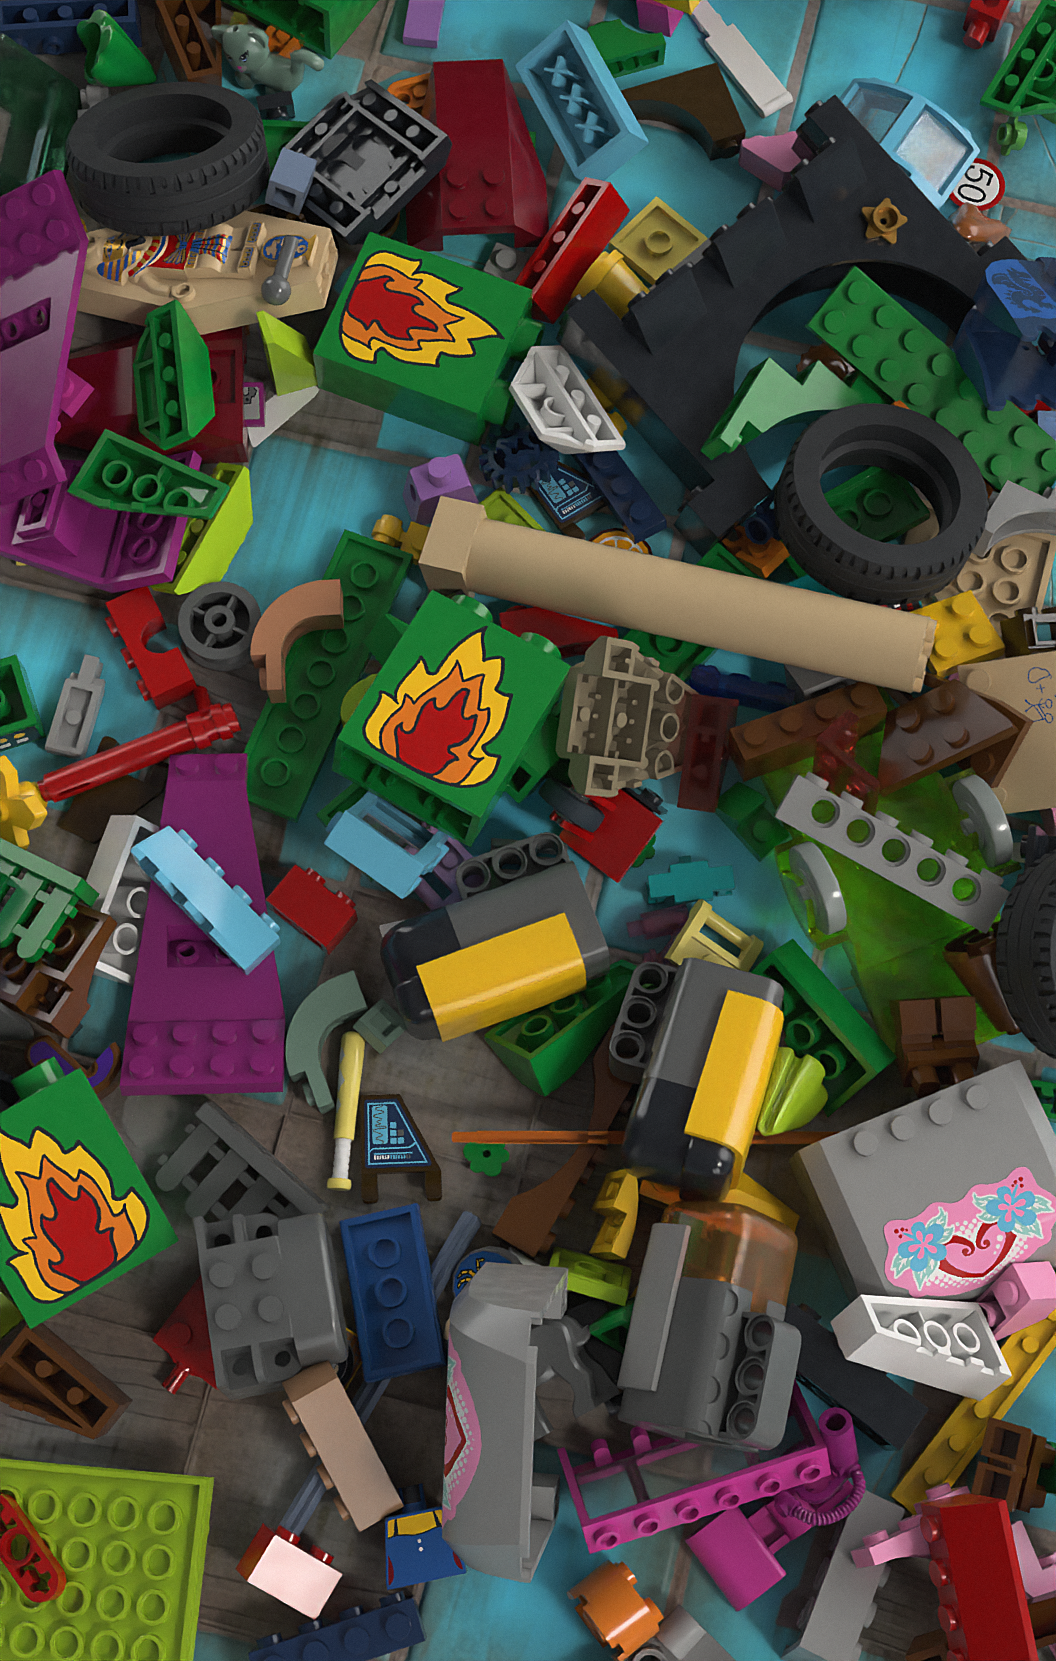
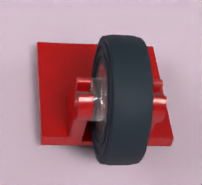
(599, 828)

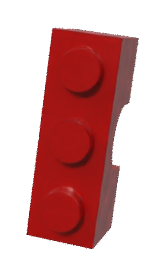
(163, 674)

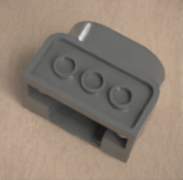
(269, 1299)

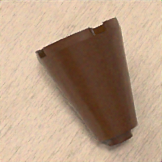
(974, 964)

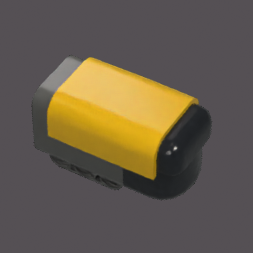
(500, 947)
(698, 1072)

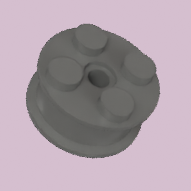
(199, 622)

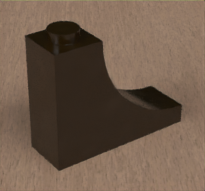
(696, 104)

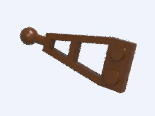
(995, 759)

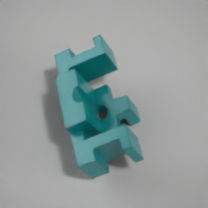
(690, 882)

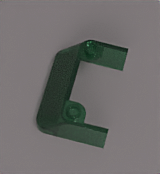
(42, 116)

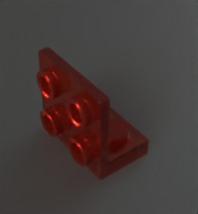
(836, 764)

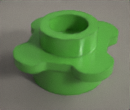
(1011, 135)

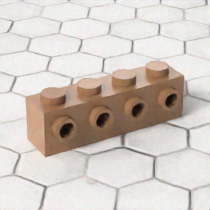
(342, 1444)

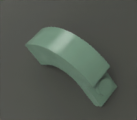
(315, 1019)

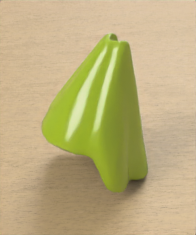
(792, 1094)

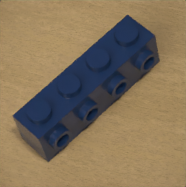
(52, 24)
(353, 1637)

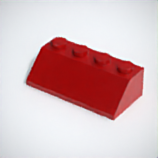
(978, 1579)

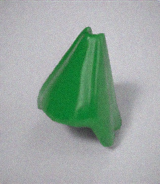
(111, 54)

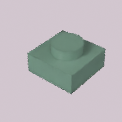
(380, 1026)

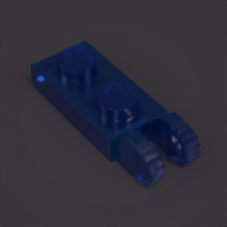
(751, 694)

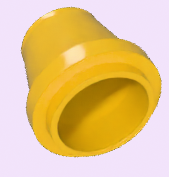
(611, 281)

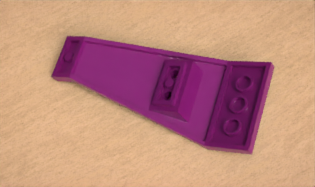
(90, 543)

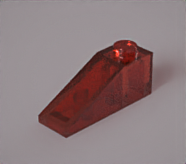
(706, 751)

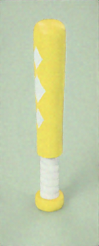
(346, 1106)

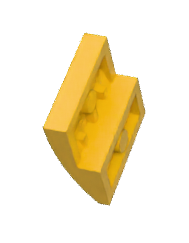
(619, 1205)

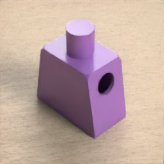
(435, 479)

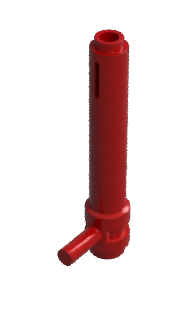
(196, 731)

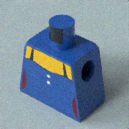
(416, 1543)

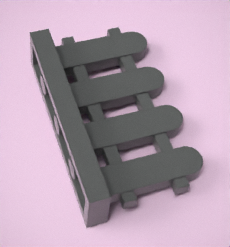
(232, 1166)

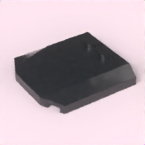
(369, 160)

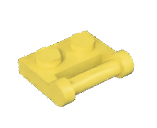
(693, 944)

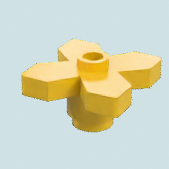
(20, 806)

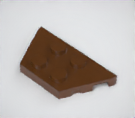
(936, 733)

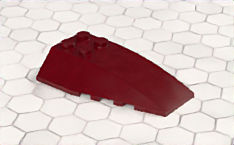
(492, 168)

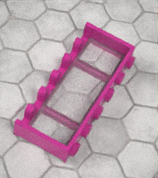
(682, 1481)

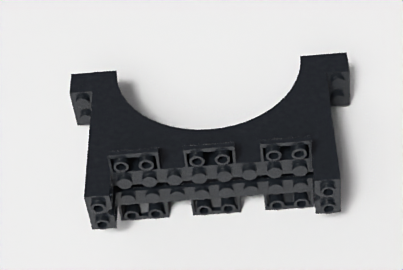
(679, 345)

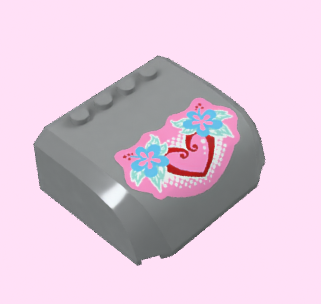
(937, 1191)
(493, 1503)

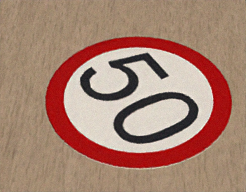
(980, 186)

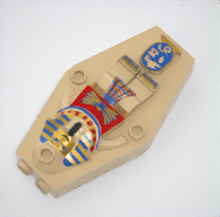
(208, 271)

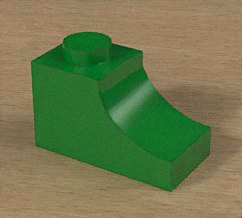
(625, 49)

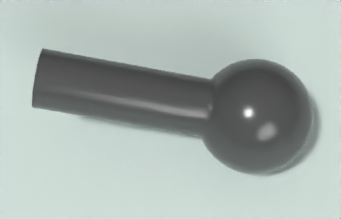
(276, 288)

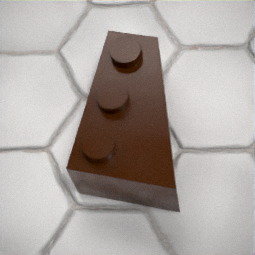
(188, 40)

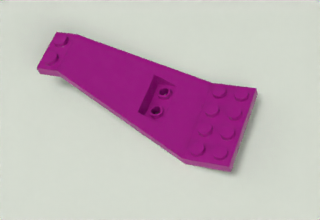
(39, 271)
(192, 1010)

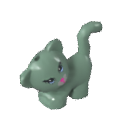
(255, 64)

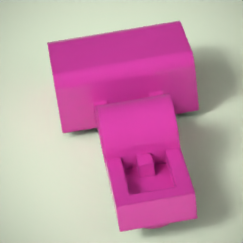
(741, 1549)

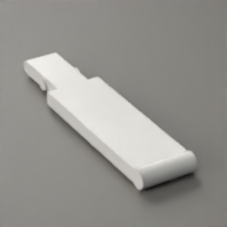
(741, 61)

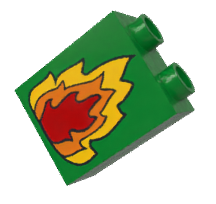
(426, 339)
(451, 715)
(68, 1196)

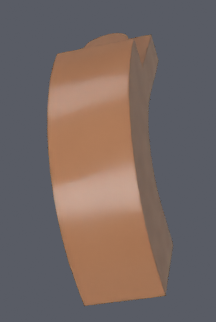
(292, 615)

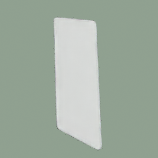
(279, 410)

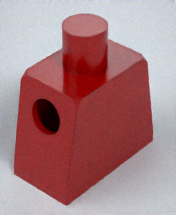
(984, 21)

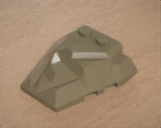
(621, 719)

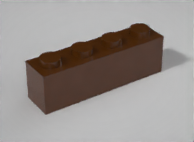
(792, 732)

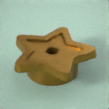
(890, 215)

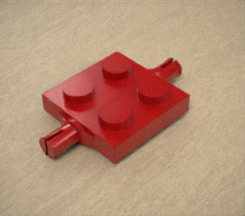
(188, 1340)

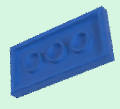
(392, 1293)

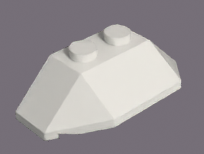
(562, 404)

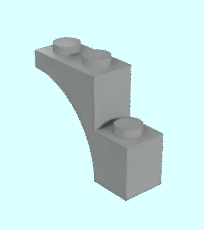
(1017, 512)

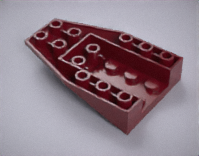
(114, 405)

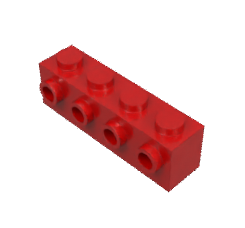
(572, 247)

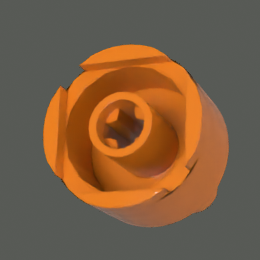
(615, 1609)

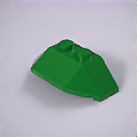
(1028, 74)
(172, 378)

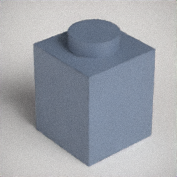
(290, 181)

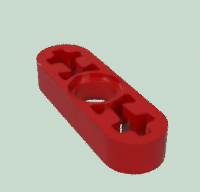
(28, 1579)

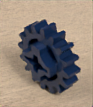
(517, 459)

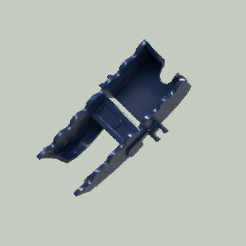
(998, 333)

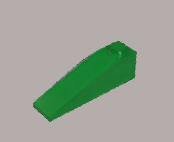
(555, 1039)

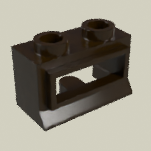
(1020, 632)

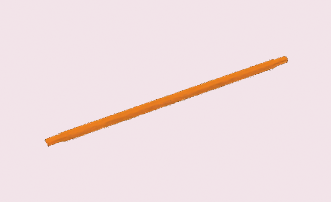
(612, 1137)

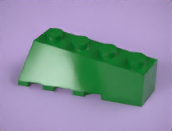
(825, 1025)

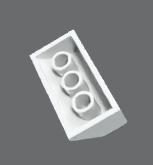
(122, 895)

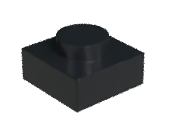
(276, 106)

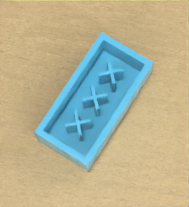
(581, 103)

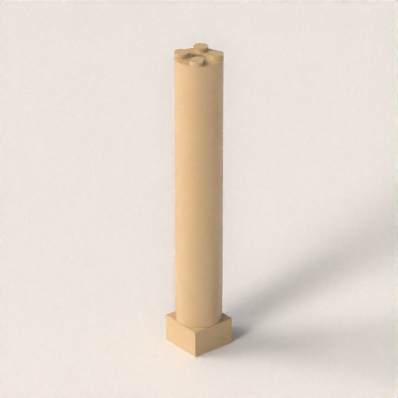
(674, 599)

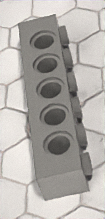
(977, 909)

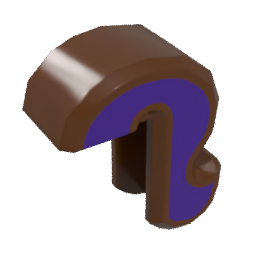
(102, 1075)

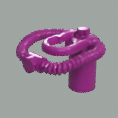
(843, 1456)

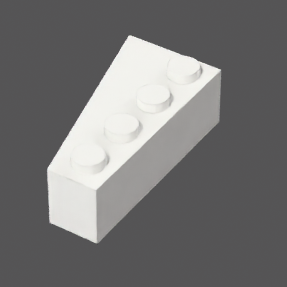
(924, 1341)

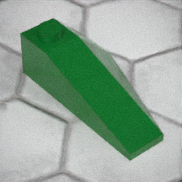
(139, 480)

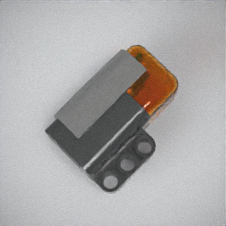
(709, 1329)

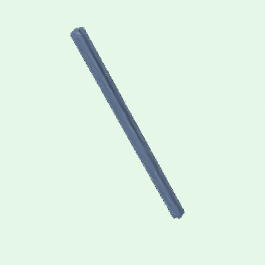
(370, 1393)

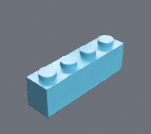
(207, 898)

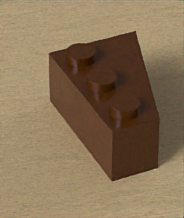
(58, 1384)

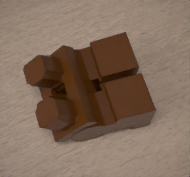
(940, 1059)
(1013, 1465)

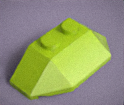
(212, 543)

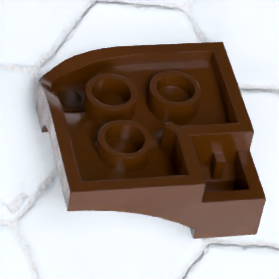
(57, 985)

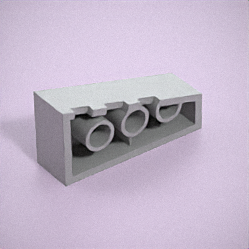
(845, 1593)

